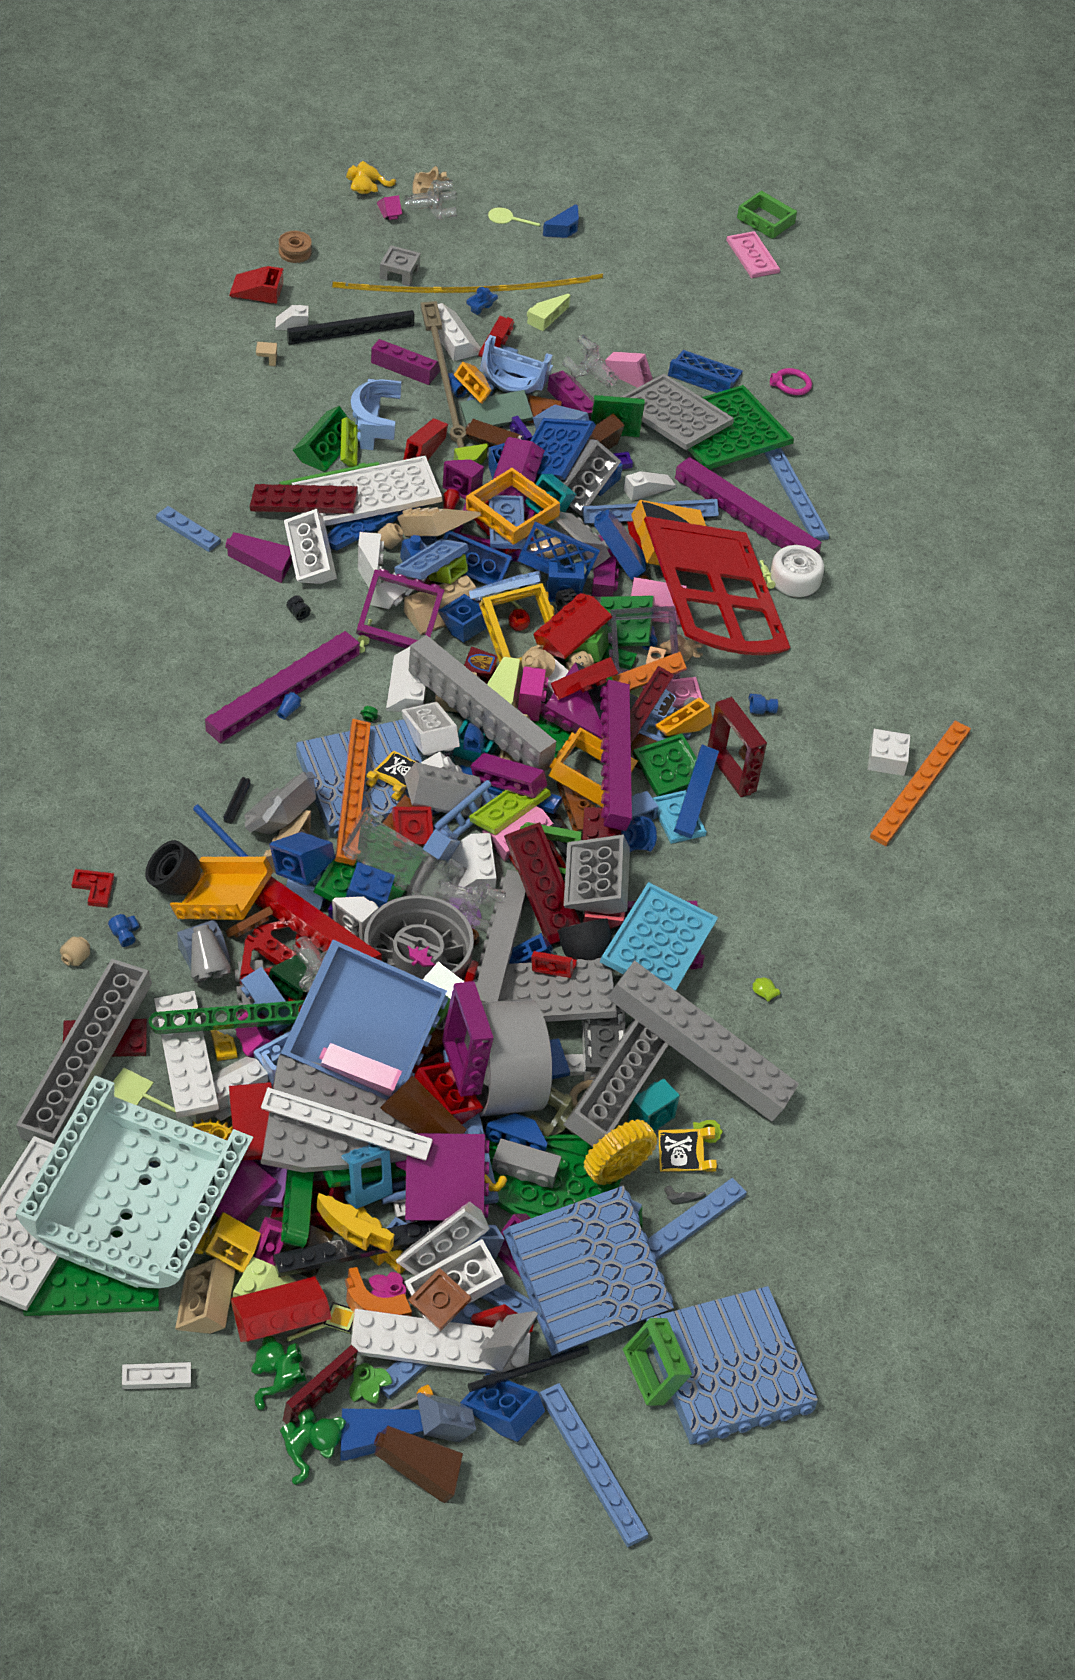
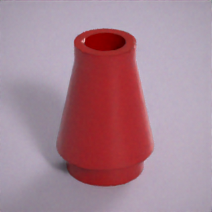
(450, 499)

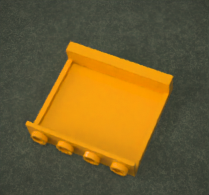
(225, 888)

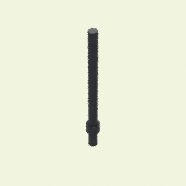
(491, 1380)

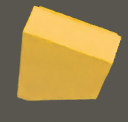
(223, 1045)

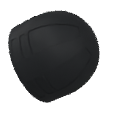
(173, 869)
(586, 939)

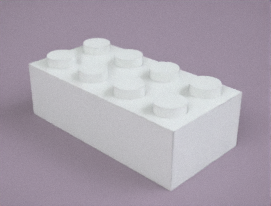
(431, 728)
(469, 1268)

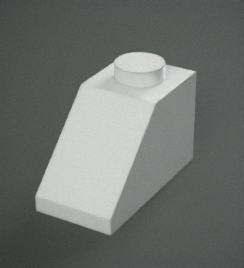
(292, 317)

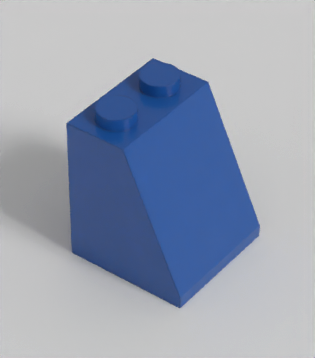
(301, 857)

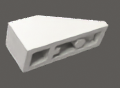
(646, 484)

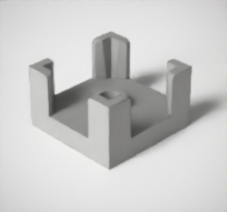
(400, 262)

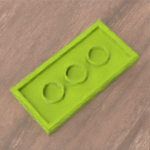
(505, 810)

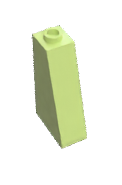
(508, 679)

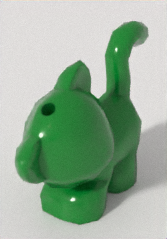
(272, 1358)
(323, 1436)

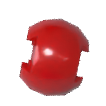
(519, 619)

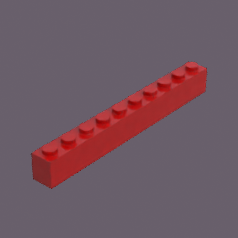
(308, 920)

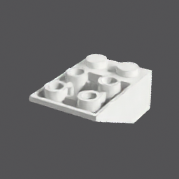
(370, 556)

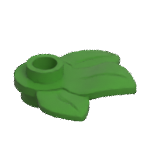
(370, 1384)

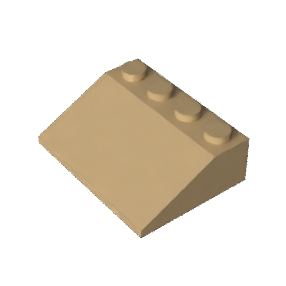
(433, 521)

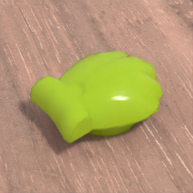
(765, 988)
(709, 1123)

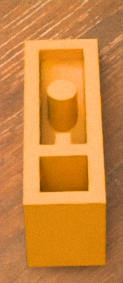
(473, 381)
(687, 719)

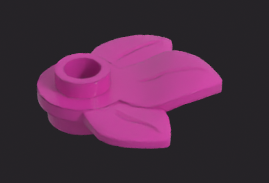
(387, 1285)

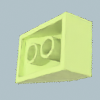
(259, 1276)

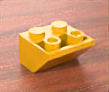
(232, 1242)

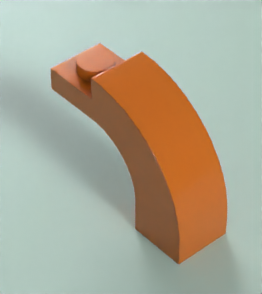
(360, 1298)

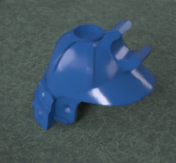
(641, 834)

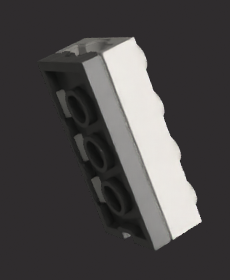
(599, 1041)

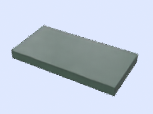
(498, 409)

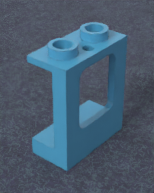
(365, 1194)

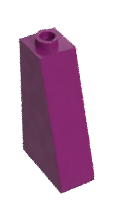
(261, 555)

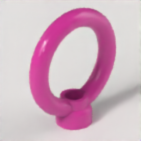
(776, 380)

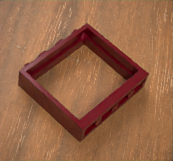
(727, 716)

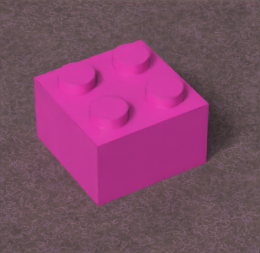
(533, 692)

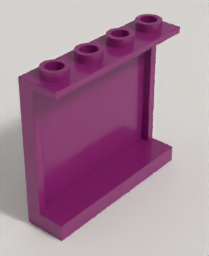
(447, 1177)

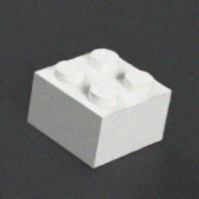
(889, 752)

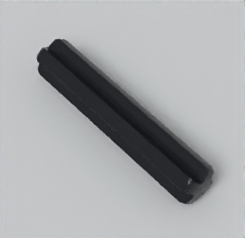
(236, 800)

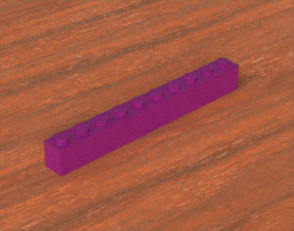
(743, 506)
(271, 692)
(616, 755)

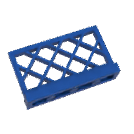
(700, 377)
(540, 562)

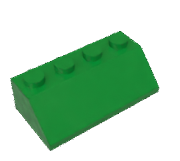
(323, 441)

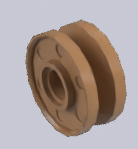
(295, 246)

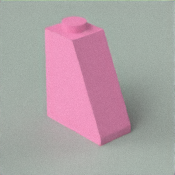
(630, 367)

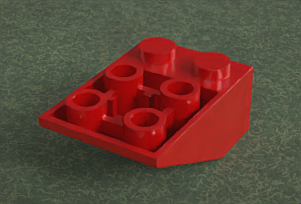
(259, 284)

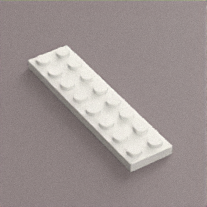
(187, 1061)
(422, 1343)

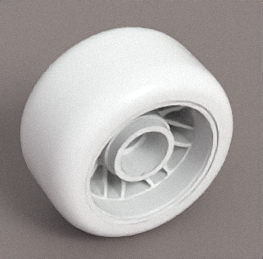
(797, 570)

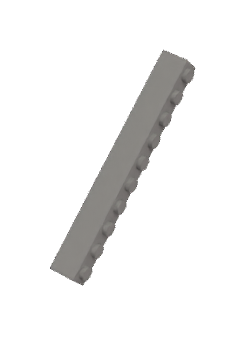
(501, 939)

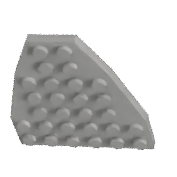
(310, 1148)

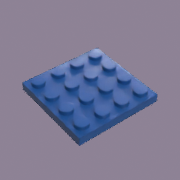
(562, 444)

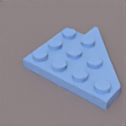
(511, 583)

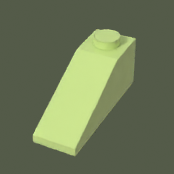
(547, 311)

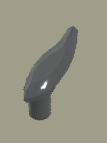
(681, 1197)

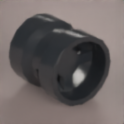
(298, 607)

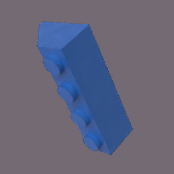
(482, 561)

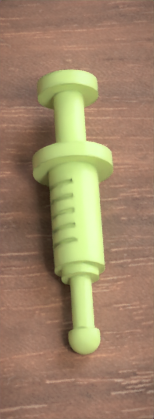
(767, 575)
(364, 640)

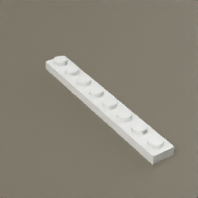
(346, 1124)

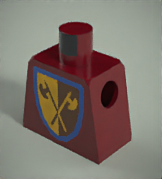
(481, 663)

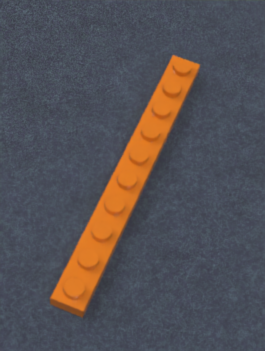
(920, 783)
(353, 784)

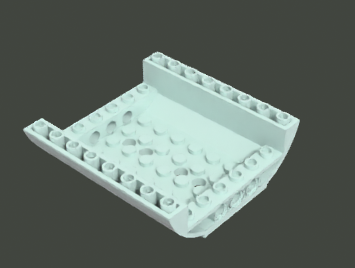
(96, 1179)

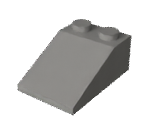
(506, 1339)

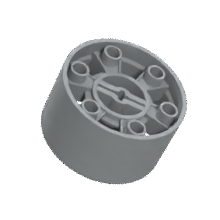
(421, 923)
(519, 1059)

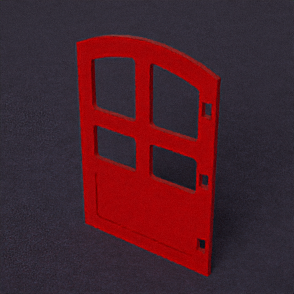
(717, 555)

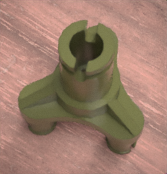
(564, 1107)

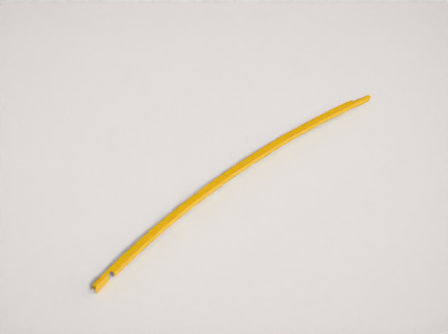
(465, 289)

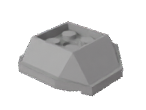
(282, 805)

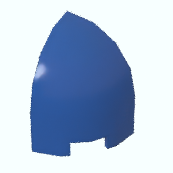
(473, 739)

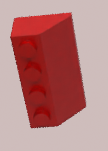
(572, 626)
(280, 1309)

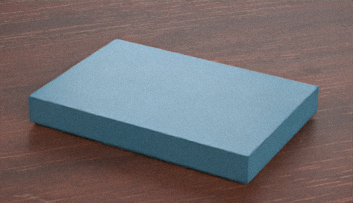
(668, 814)

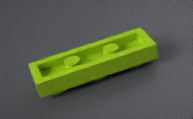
(349, 442)

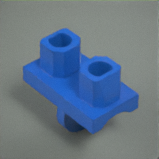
(482, 299)

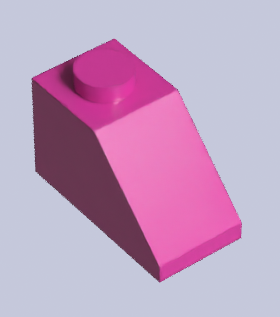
(390, 207)
(269, 1240)

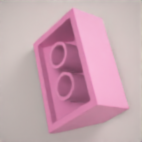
(659, 590)
(533, 816)

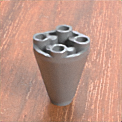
(207, 956)

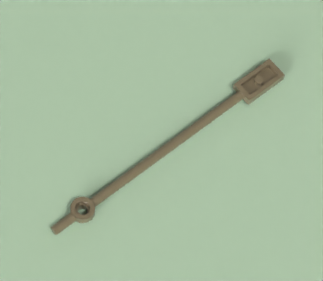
(433, 323)

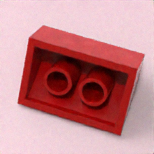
(442, 1085)

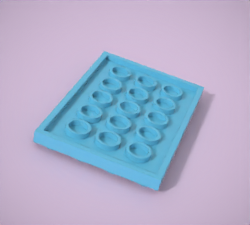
(660, 935)

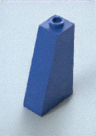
(621, 543)
(364, 1424)

